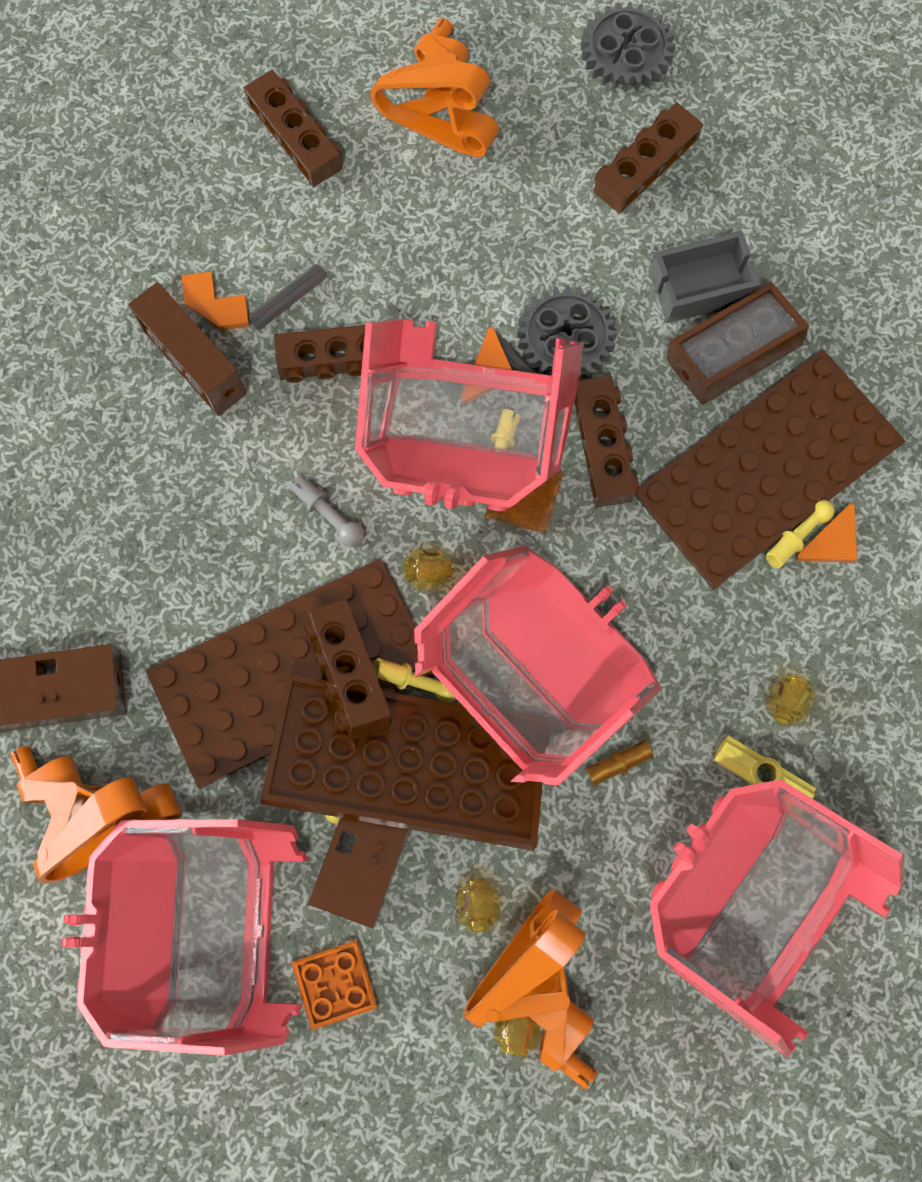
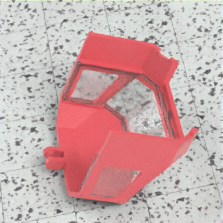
(456, 425)
(535, 662)
(761, 896)
(183, 936)

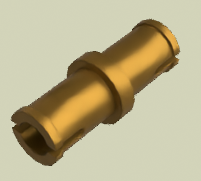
(619, 762)

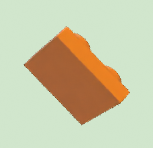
(334, 985)

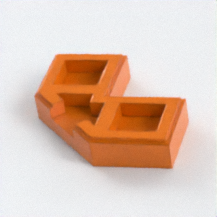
(220, 312)

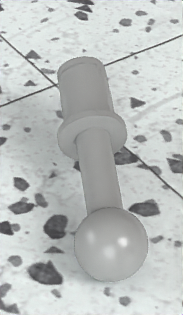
(350, 533)

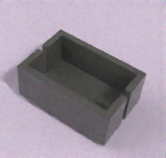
(703, 276)

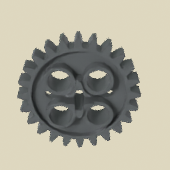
(641, 60)
(559, 310)

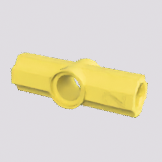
(745, 763)

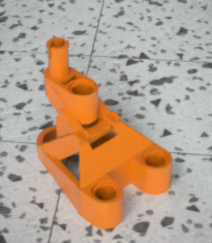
(450, 86)
(93, 808)
(533, 983)

